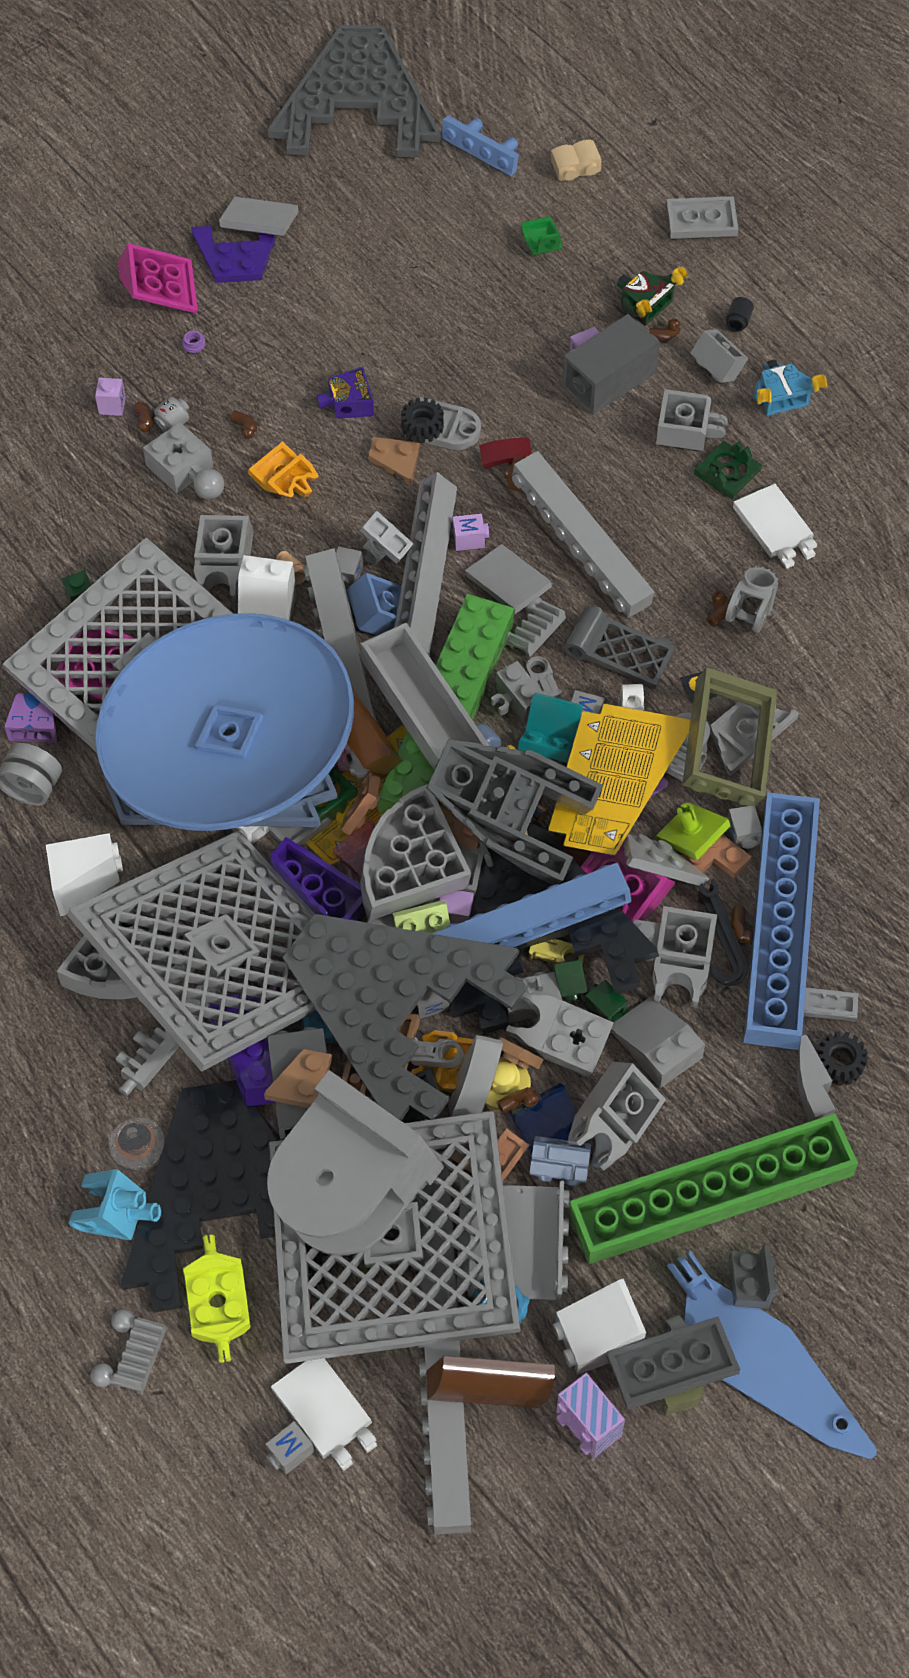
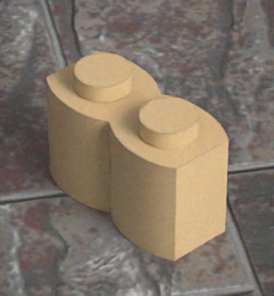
(576, 160)

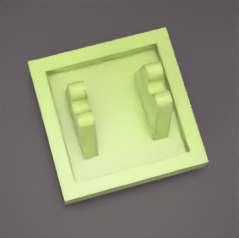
(424, 918)

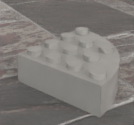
(411, 857)
(92, 976)

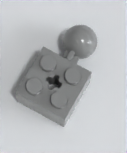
(183, 459)

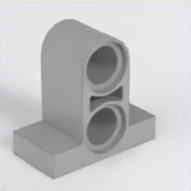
(383, 540)

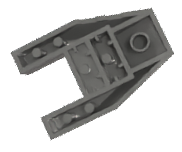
(497, 795)

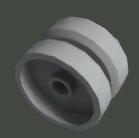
(29, 774)

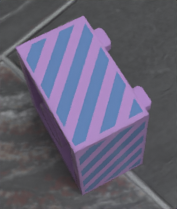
(589, 1415)

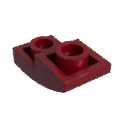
(504, 451)

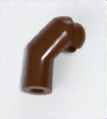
(667, 333)
(146, 416)
(246, 421)
(720, 606)
(738, 922)
(516, 1098)

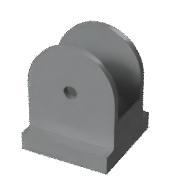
(347, 1170)

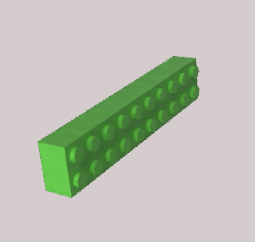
(467, 667)
(712, 1188)

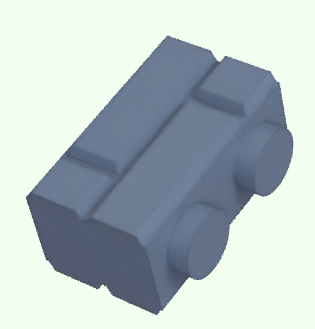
(559, 1160)

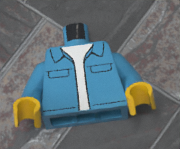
(785, 387)

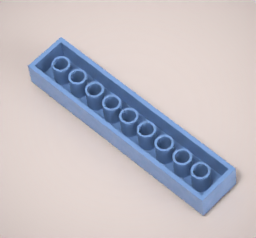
(782, 922)

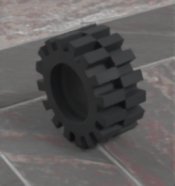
(422, 409)
(848, 1045)

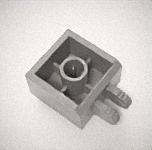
(687, 420)

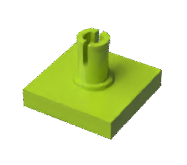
(693, 830)

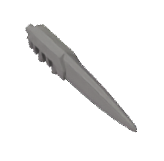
(153, 1055)

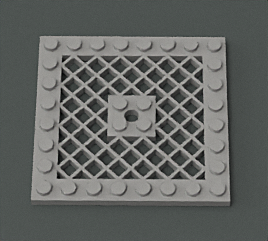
(145, 558)
(201, 1041)
(417, 1328)

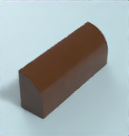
(370, 742)
(490, 1382)

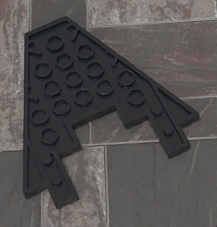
(611, 931)
(207, 1171)

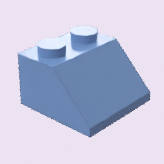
(374, 603)

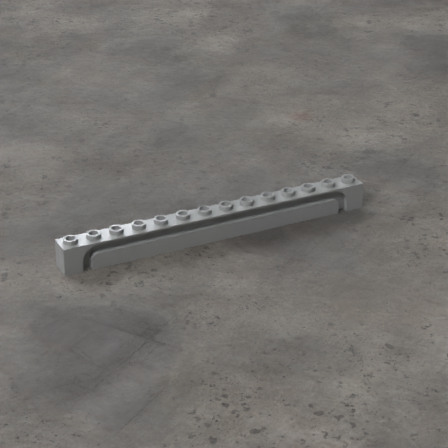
(445, 1419)

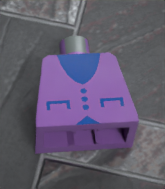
(30, 720)

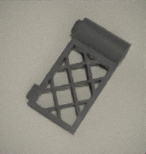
(587, 638)

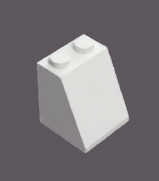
(266, 587)
(82, 869)
(598, 1326)

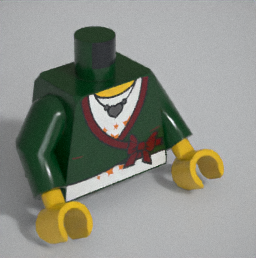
(648, 293)

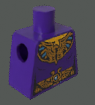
(348, 395)

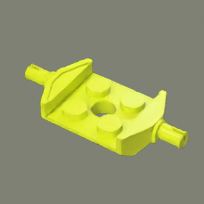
(213, 1276)

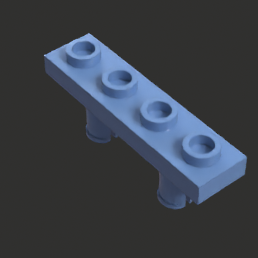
(470, 140)

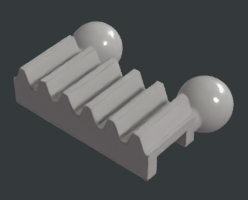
(538, 628)
(139, 1353)

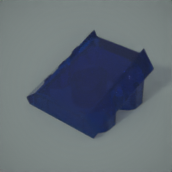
(548, 1118)

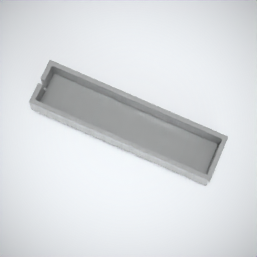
(418, 692)

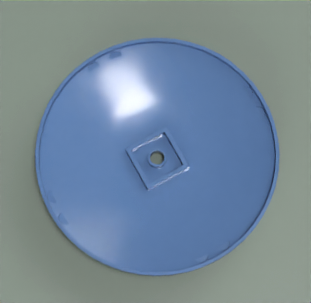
(241, 672)

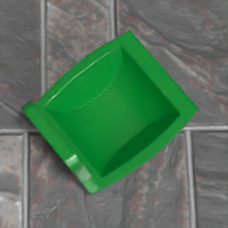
(541, 235)

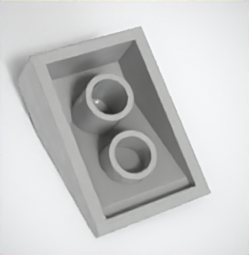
(658, 1041)

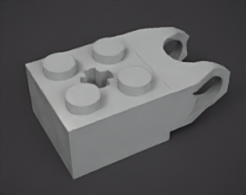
(220, 550)
(684, 951)
(552, 1033)
(616, 1113)

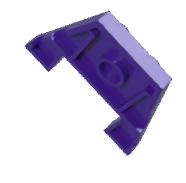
(234, 259)

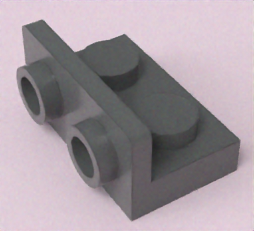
(753, 1278)

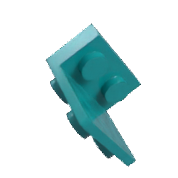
(551, 727)

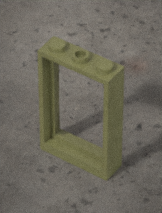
(745, 692)

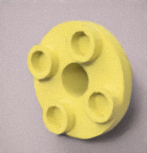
(507, 1079)

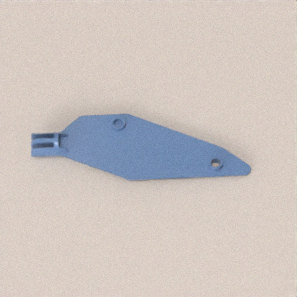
(772, 1363)

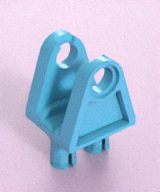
(119, 1211)

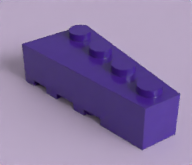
(317, 882)
(250, 1065)

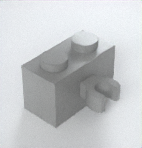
(718, 356)
(515, 691)
(538, 984)

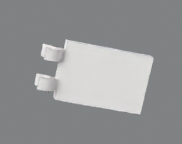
(776, 524)
(325, 1410)

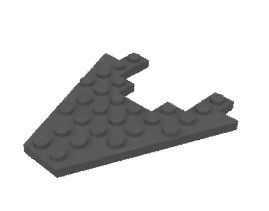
(356, 72)
(371, 979)

